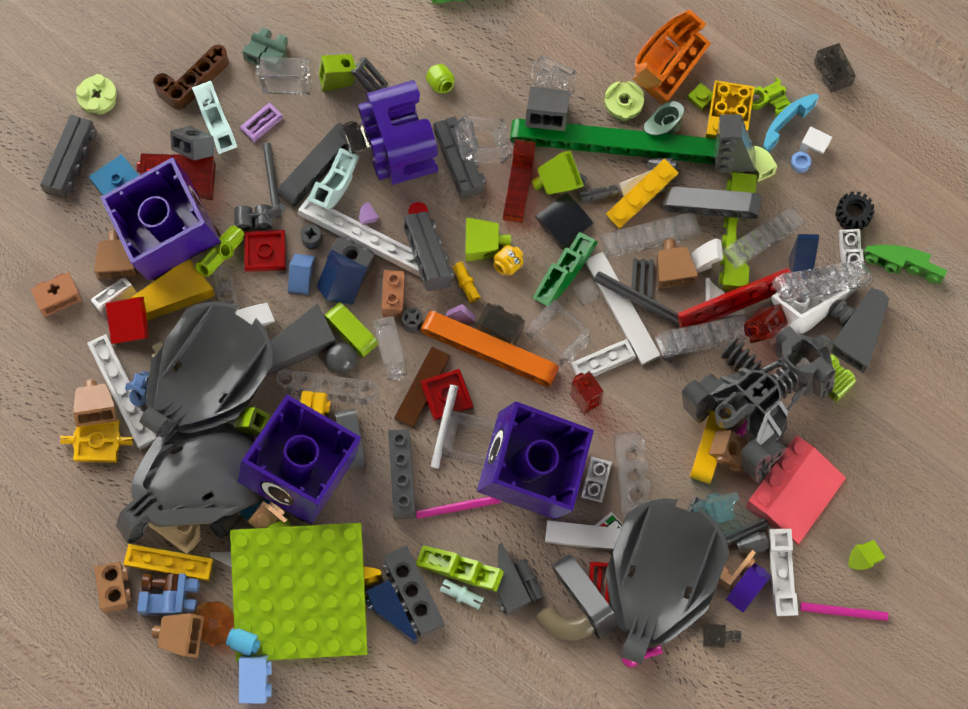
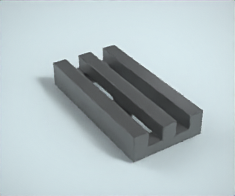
(366, 76)
(643, 263)

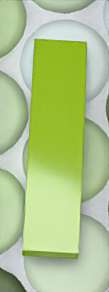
(459, 568)

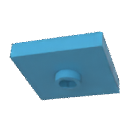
(113, 175)

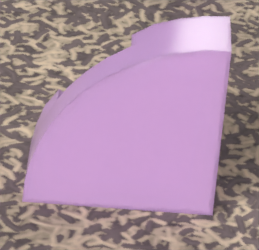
(367, 214)
(461, 314)

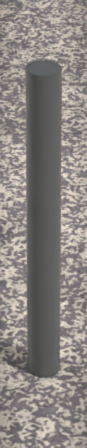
(271, 176)

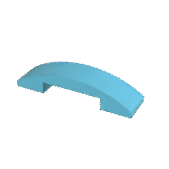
(800, 106)

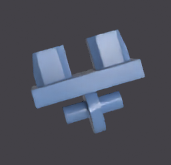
(139, 388)

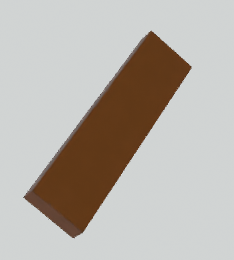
(415, 400)

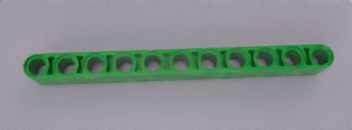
(618, 142)

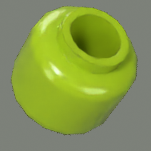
(440, 78)

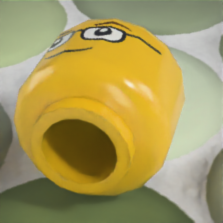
(508, 260)

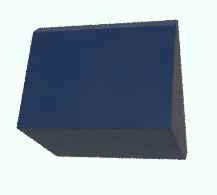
(341, 278)

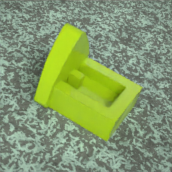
(865, 556)

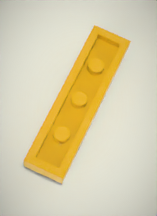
(641, 194)
(168, 562)

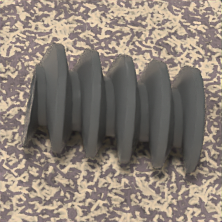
(739, 357)

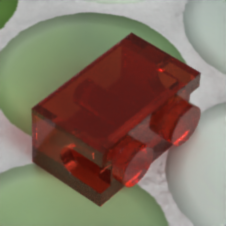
(763, 324)
(586, 392)

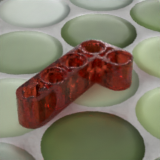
(519, 181)

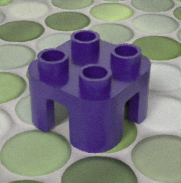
(397, 137)

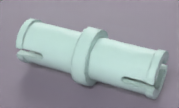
(461, 594)

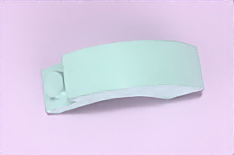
(214, 117)
(336, 182)

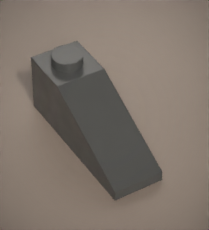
(511, 591)

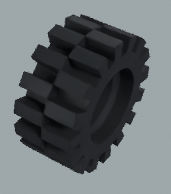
(857, 200)

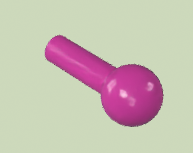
(649, 653)

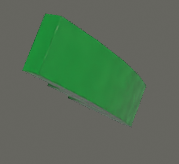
(565, 270)

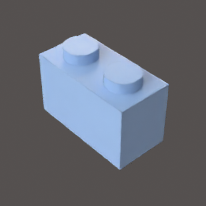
(254, 679)

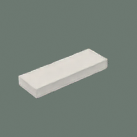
(605, 359)

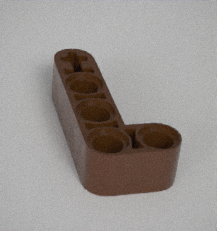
(214, 59)

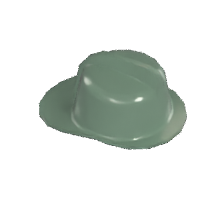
(665, 119)

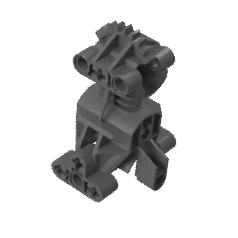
(760, 396)

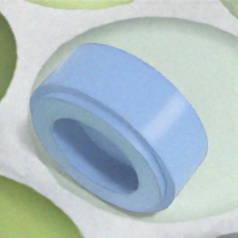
(800, 162)

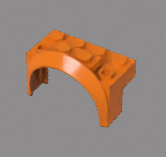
(659, 51)

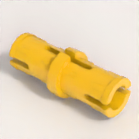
(466, 282)

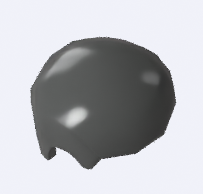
(341, 358)

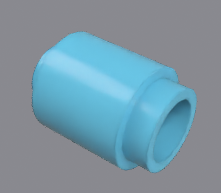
(243, 641)

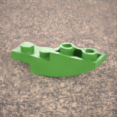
(896, 257)

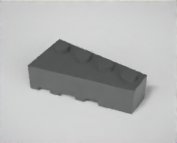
(733, 145)

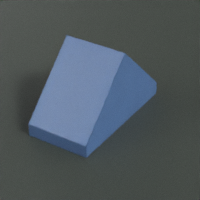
(300, 274)

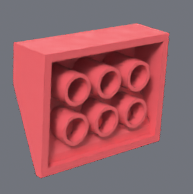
(796, 489)

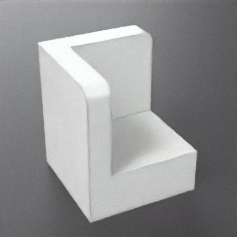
(815, 140)

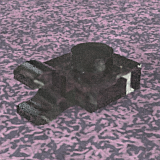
(715, 636)

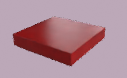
(264, 250)
(127, 320)
(437, 389)

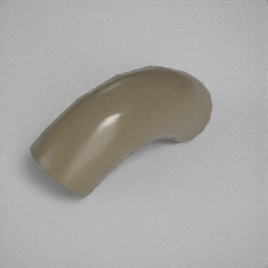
(565, 628)

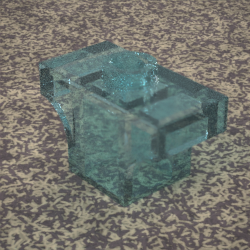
(718, 506)

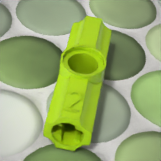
(218, 253)

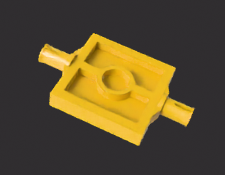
(97, 442)

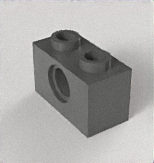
(192, 143)
(348, 247)

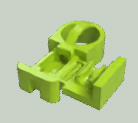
(775, 95)

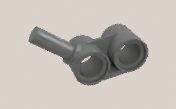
(260, 219)

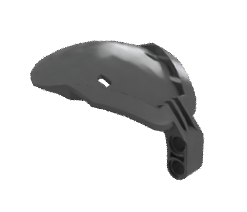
(217, 358)
(181, 472)
(669, 553)

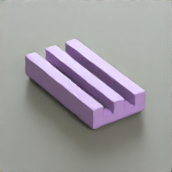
(251, 133)

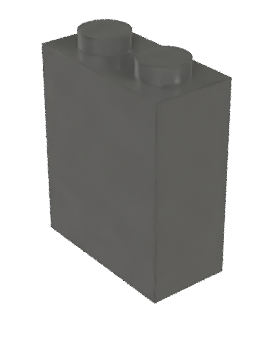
(547, 108)

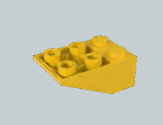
(729, 100)

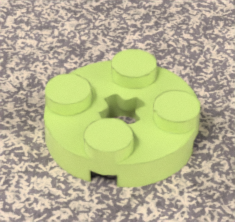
(96, 84)
(624, 111)

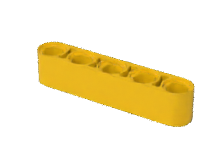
(705, 463)

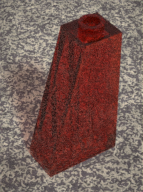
(199, 171)

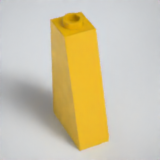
(175, 290)

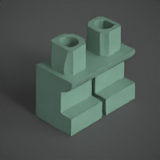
(263, 46)

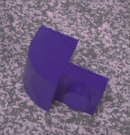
(748, 587)

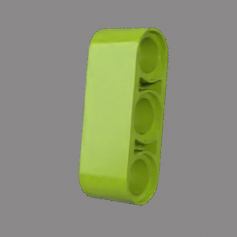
(351, 329)

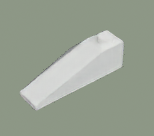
(812, 308)

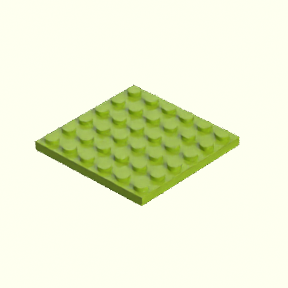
(301, 590)

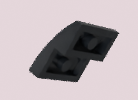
(564, 219)

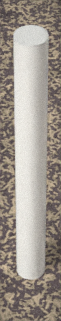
(444, 426)

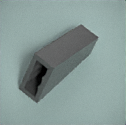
(860, 333)
(301, 340)

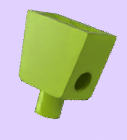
(336, 71)
(558, 174)
(483, 239)

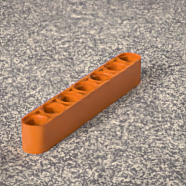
(489, 349)

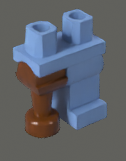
(174, 595)

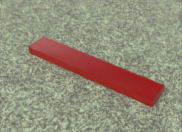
(730, 301)

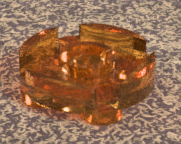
(218, 635)

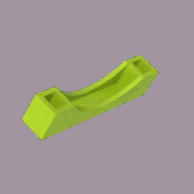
(730, 277)

